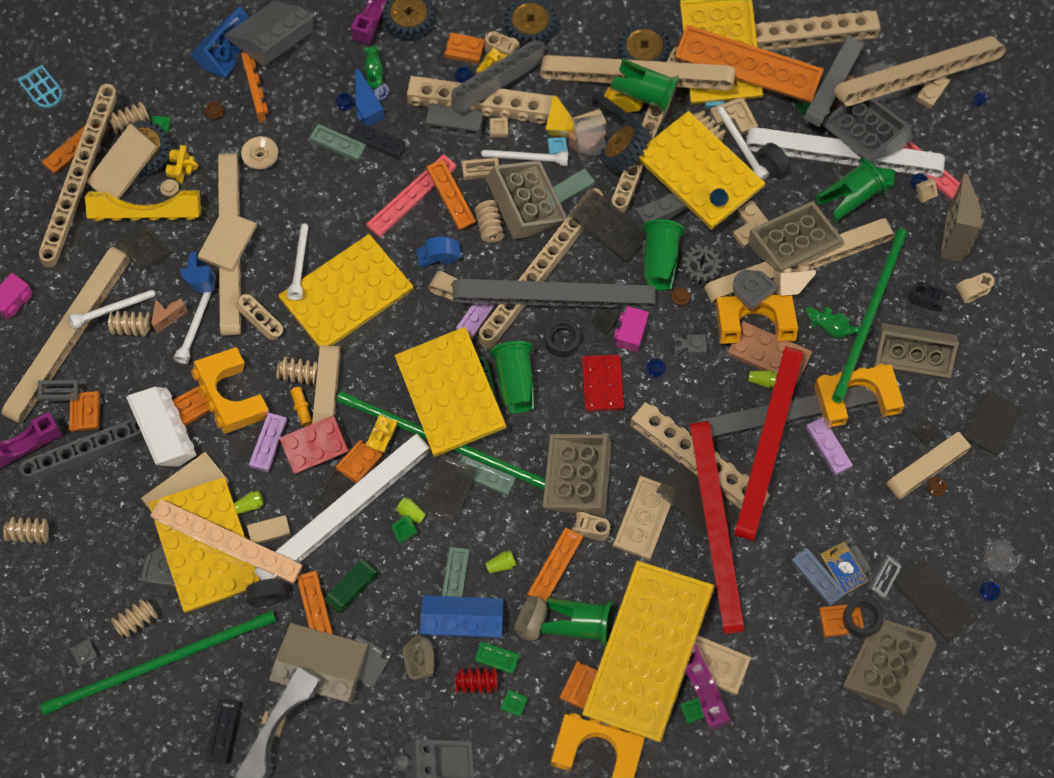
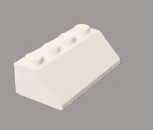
(161, 427)

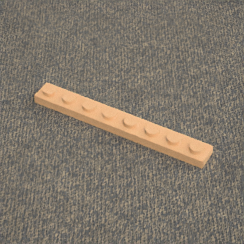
(226, 541)

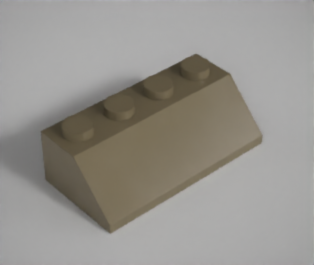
(916, 350)

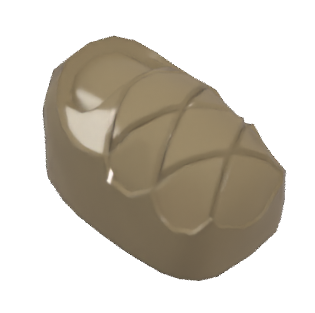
(530, 618)
(419, 658)

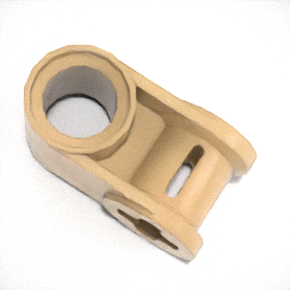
(502, 43)
(442, 285)
(975, 287)
(589, 526)

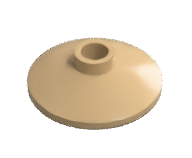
(256, 147)

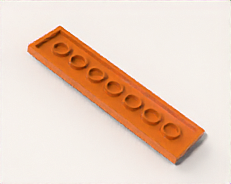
(750, 63)

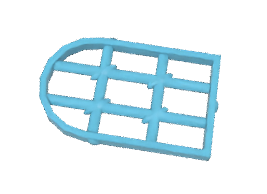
(41, 96)

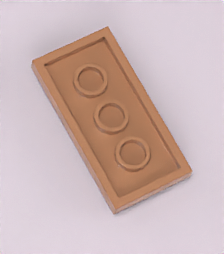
(763, 350)

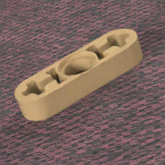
(273, 323)

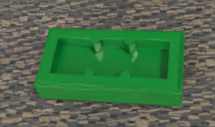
(496, 658)

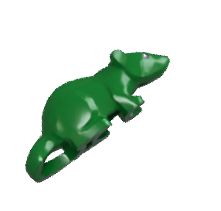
(373, 66)
(834, 325)

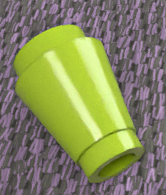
(763, 378)
(249, 502)
(409, 508)
(501, 562)

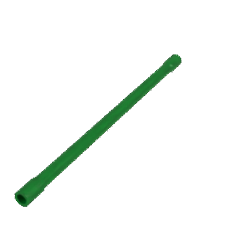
(842, 385)
(533, 479)
(58, 702)

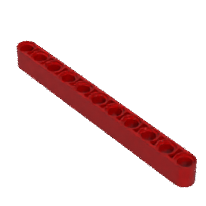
(768, 444)
(716, 528)

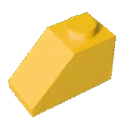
(623, 101)
(559, 120)

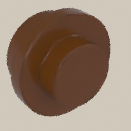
(214, 110)
(680, 296)
(936, 486)

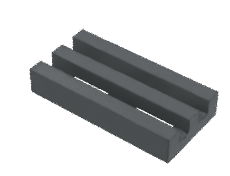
(71, 397)
(881, 575)

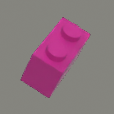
(12, 295)
(631, 329)

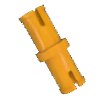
(301, 406)

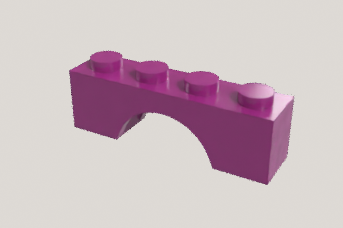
(367, 23)
(39, 433)
(707, 690)

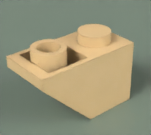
(793, 280)

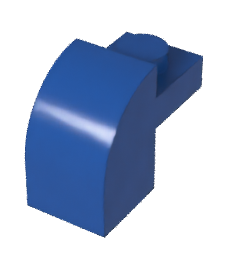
(438, 249)
(197, 276)

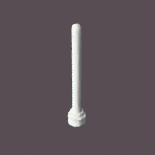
(560, 158)
(758, 170)
(295, 290)
(76, 320)
(183, 354)

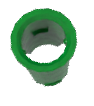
(645, 84)
(856, 187)
(661, 252)
(515, 374)
(588, 620)

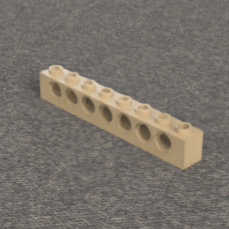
(835, 30)
(507, 98)
(671, 446)

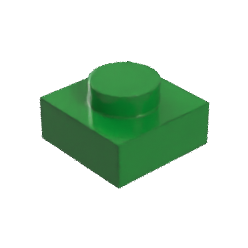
(164, 122)
(888, 176)
(404, 529)
(514, 703)
(692, 711)

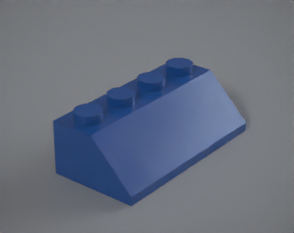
(461, 617)

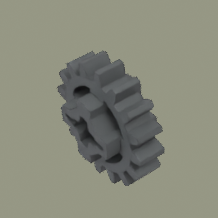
(710, 267)

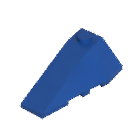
(217, 52)

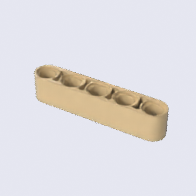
(326, 382)
(928, 465)

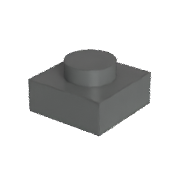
(84, 653)

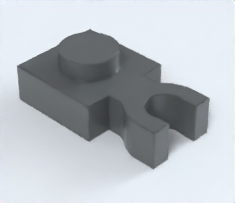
(692, 344)

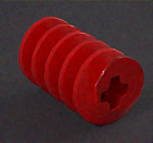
(476, 680)

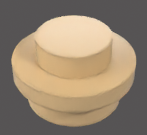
(169, 188)

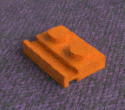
(464, 48)
(191, 406)
(85, 412)
(359, 462)
(832, 620)
(579, 685)

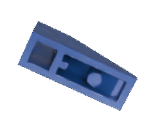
(367, 105)

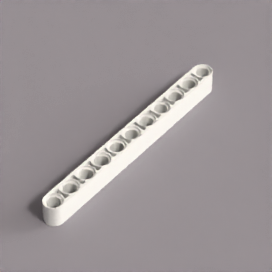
(836, 151)
(352, 502)

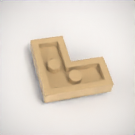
(932, 91)
(738, 112)
(752, 218)

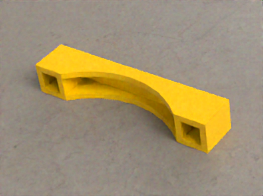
(104, 205)

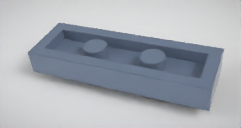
(818, 577)

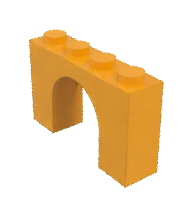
(776, 307)
(879, 380)
(228, 414)
(576, 730)

